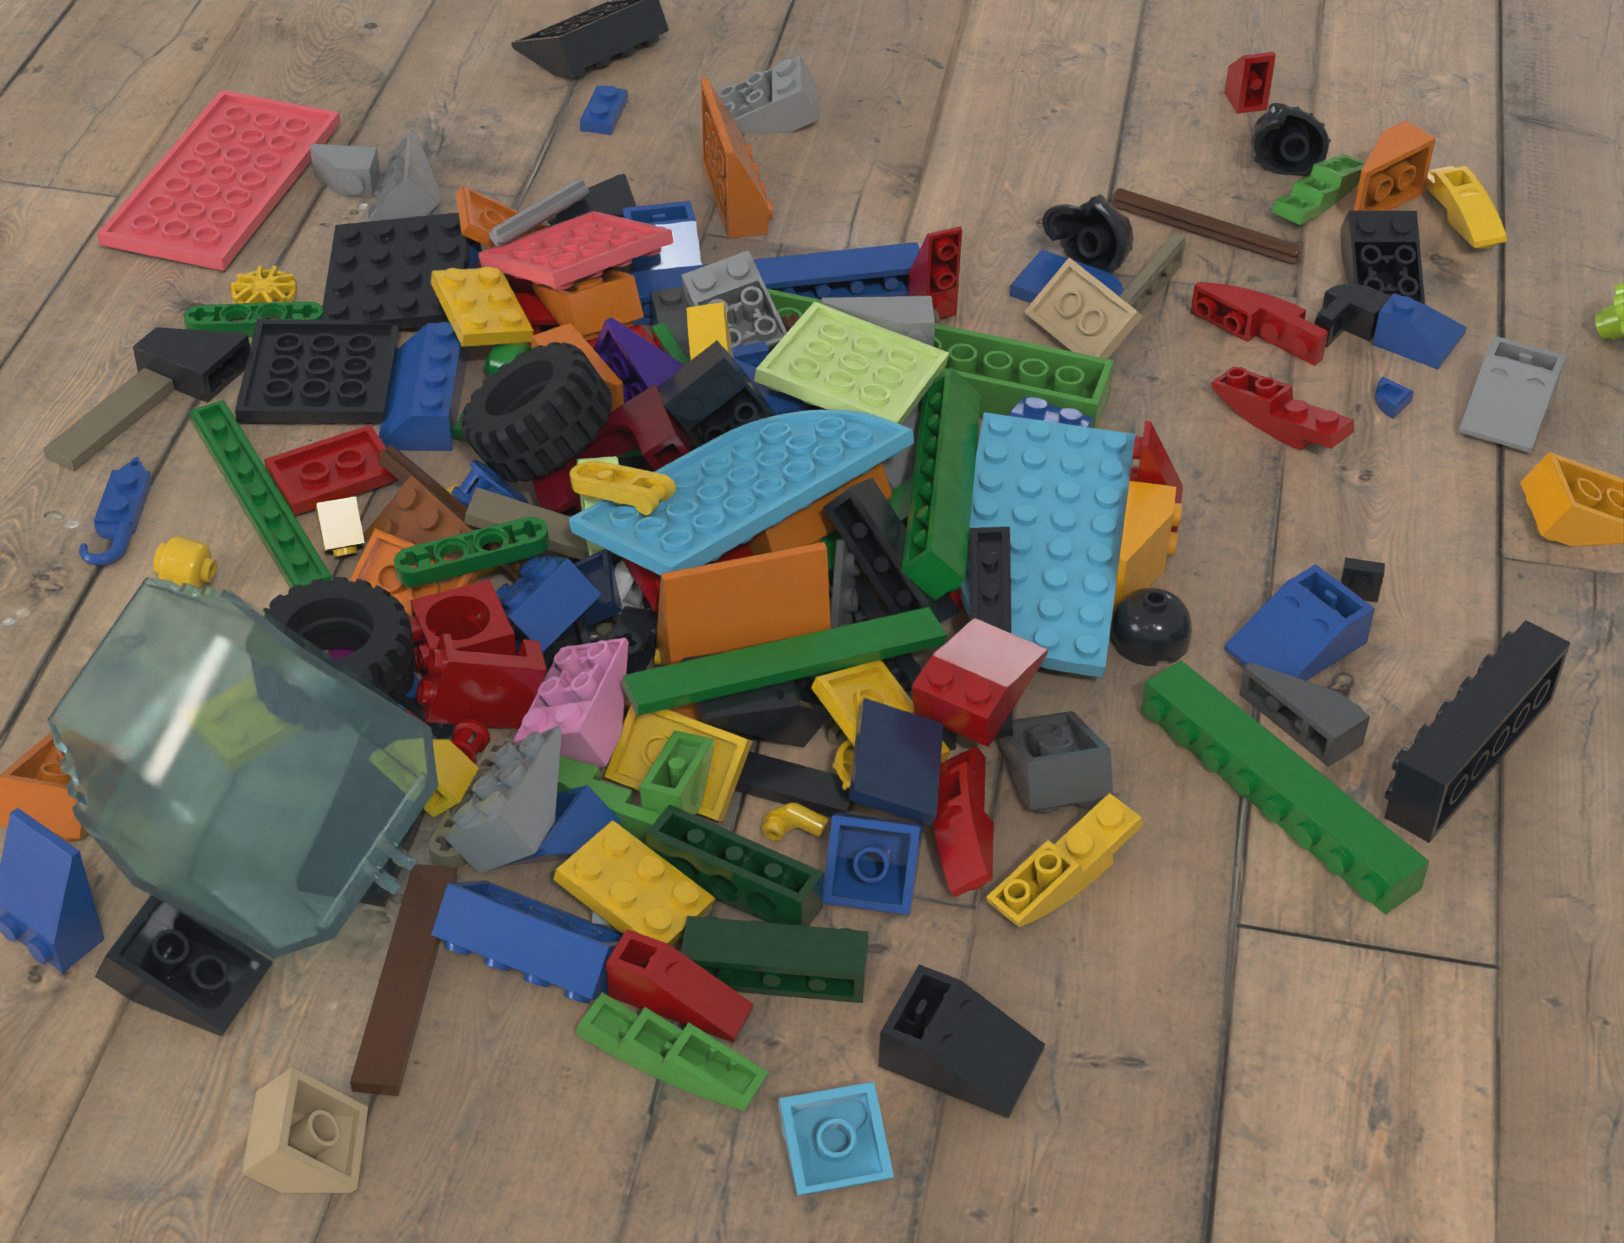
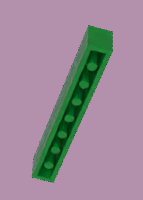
(942, 486)
(1285, 787)

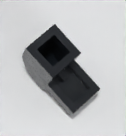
(1352, 310)

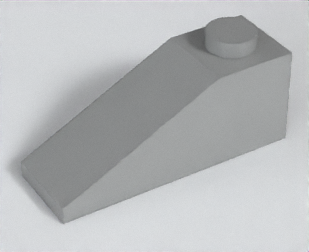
(902, 314)

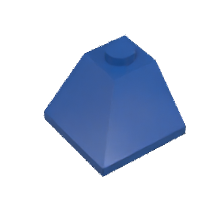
(1416, 331)
(577, 820)

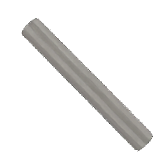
(538, 213)

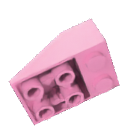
(582, 699)

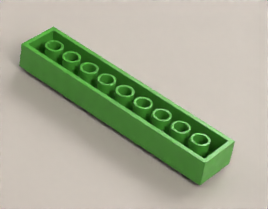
(1007, 368)

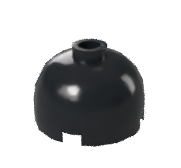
(1151, 627)

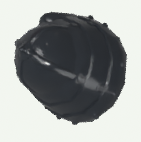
(1289, 140)
(1091, 233)

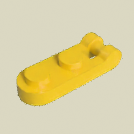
(622, 485)

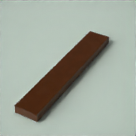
(402, 984)

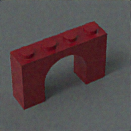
(635, 425)

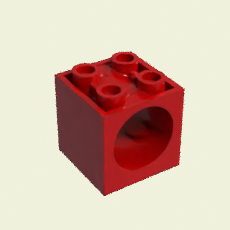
(466, 613)

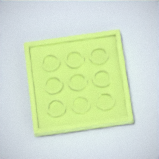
(851, 365)

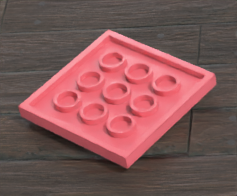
(577, 249)

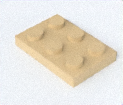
(1083, 312)

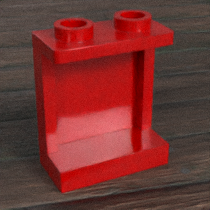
(480, 685)

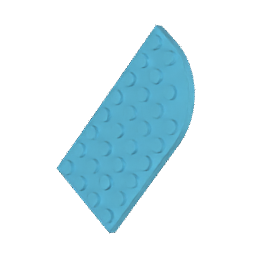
(743, 486)
(1066, 515)

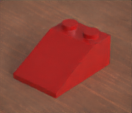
(976, 680)

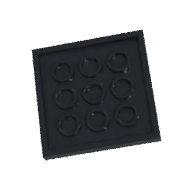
(386, 269)
(318, 371)

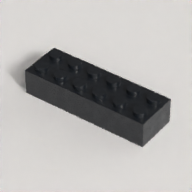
(1474, 730)

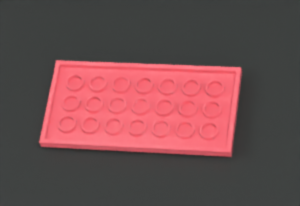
(219, 180)

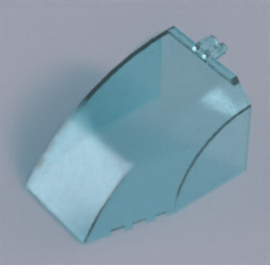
(240, 767)

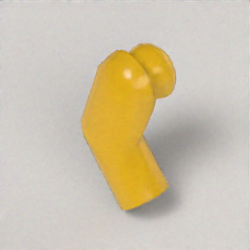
(790, 817)

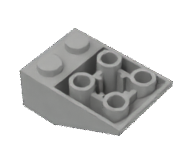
(774, 99)
(747, 301)
(1512, 394)
(510, 804)

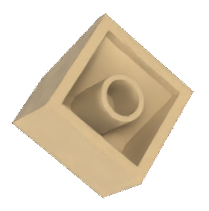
(305, 1136)

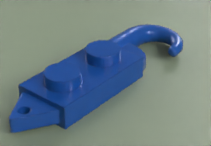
(119, 511)

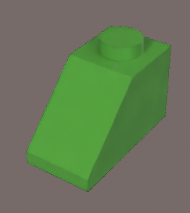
(678, 774)

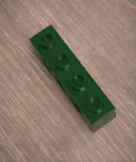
(738, 869)

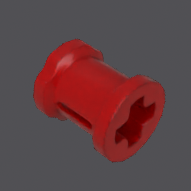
(462, 733)

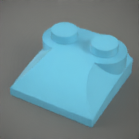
(835, 1138)

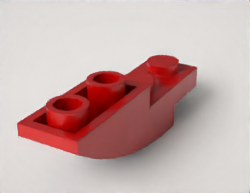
(1254, 313)
(1274, 411)
(961, 824)

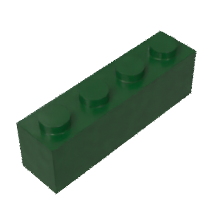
(780, 957)

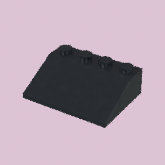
(594, 36)

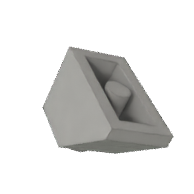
(346, 168)

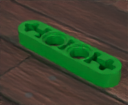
(217, 316)
(473, 557)

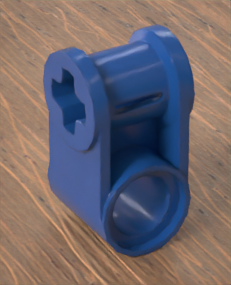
(487, 479)

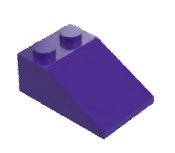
(633, 358)

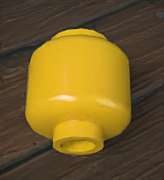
(184, 562)

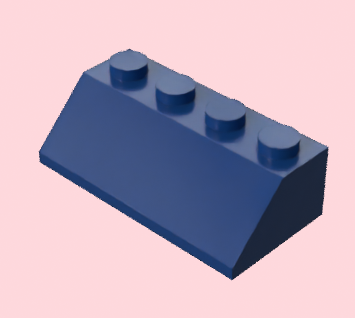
(425, 391)
(527, 937)

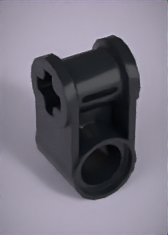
(641, 631)

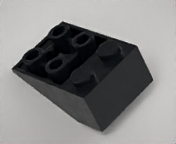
(1383, 252)
(713, 395)
(778, 712)
(958, 1043)

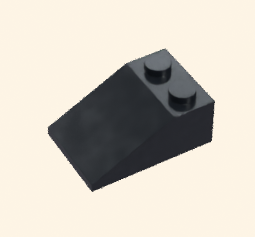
(182, 967)

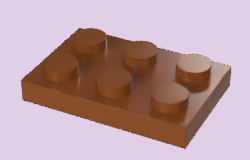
(418, 517)

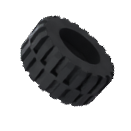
(537, 412)
(355, 618)

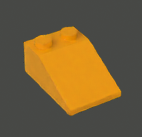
(1575, 502)
(1146, 536)

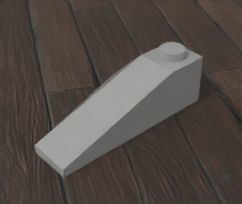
(406, 185)

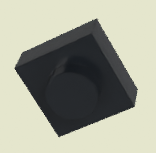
(1363, 578)

